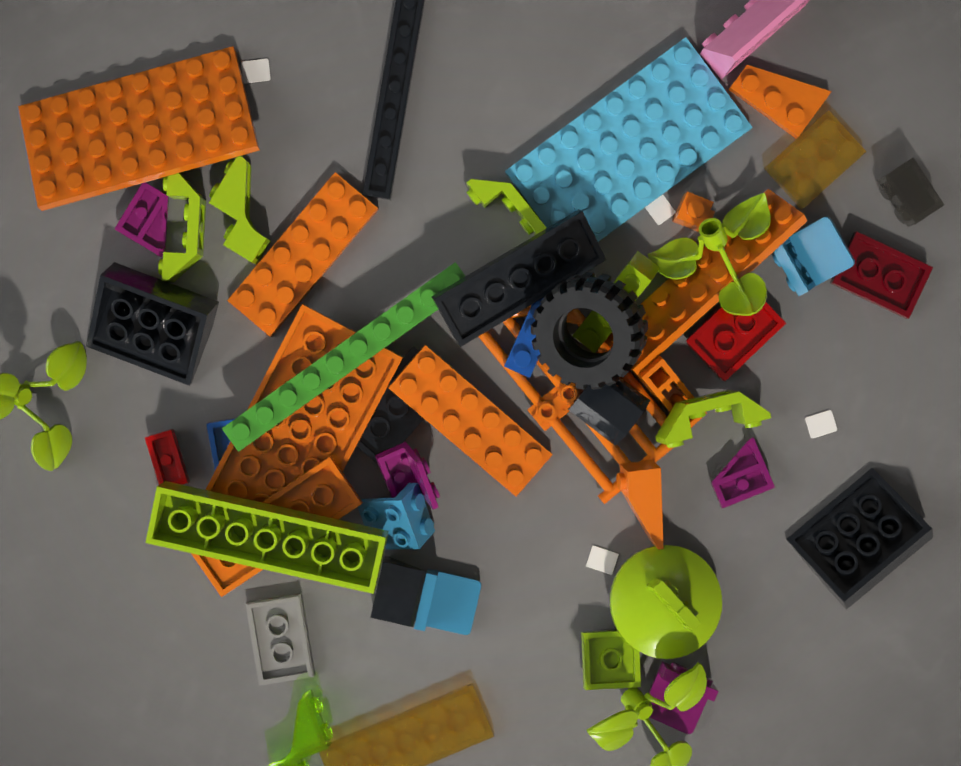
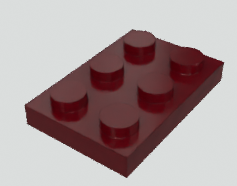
(883, 276)

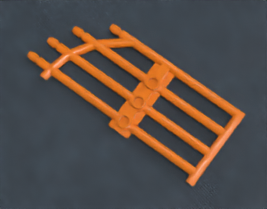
(555, 404)

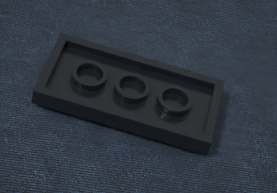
(391, 421)

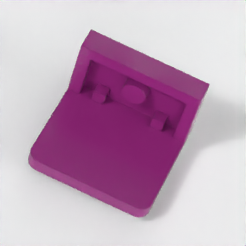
(404, 466)
(680, 720)

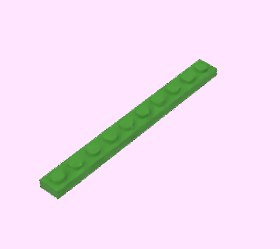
(339, 361)

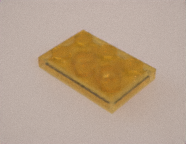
(815, 159)

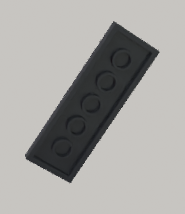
(518, 278)

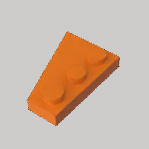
(779, 98)

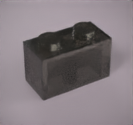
(909, 193)

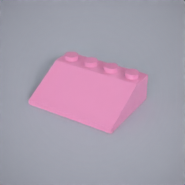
(747, 33)

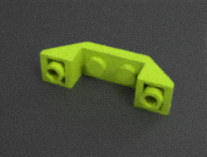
(487, 191)
(176, 264)
(677, 424)

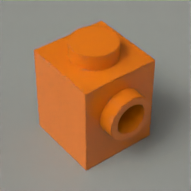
(693, 211)

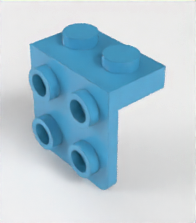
(813, 256)
(403, 516)
(447, 602)

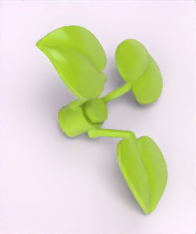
(747, 220)
(66, 368)
(618, 729)

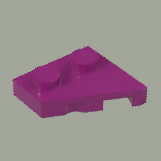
(146, 219)
(742, 476)

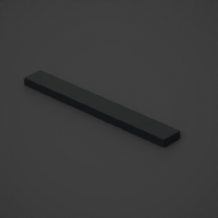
(393, 99)

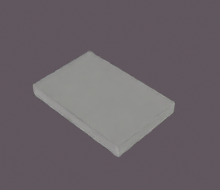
(280, 639)

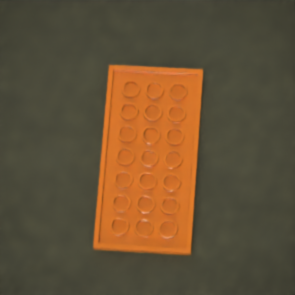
(137, 128)
(320, 428)

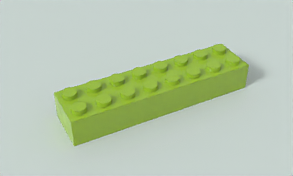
(266, 536)

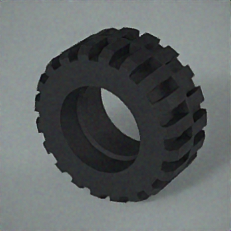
(569, 359)

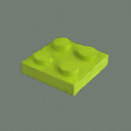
(609, 661)

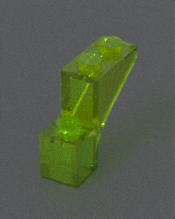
(310, 732)

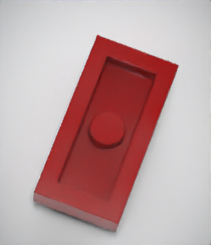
(167, 457)

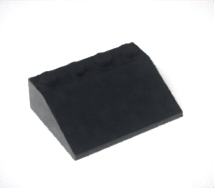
(150, 323)
(860, 538)

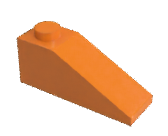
(665, 385)
(643, 491)

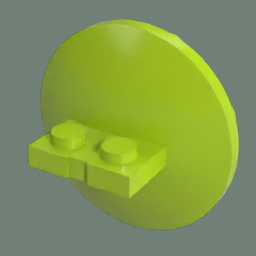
(666, 601)

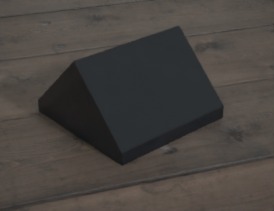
(398, 592)

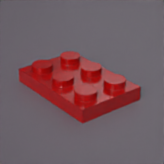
(730, 340)

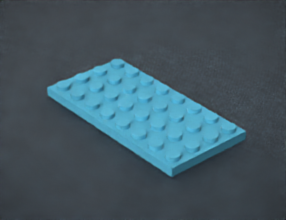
(631, 144)

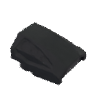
(610, 409)

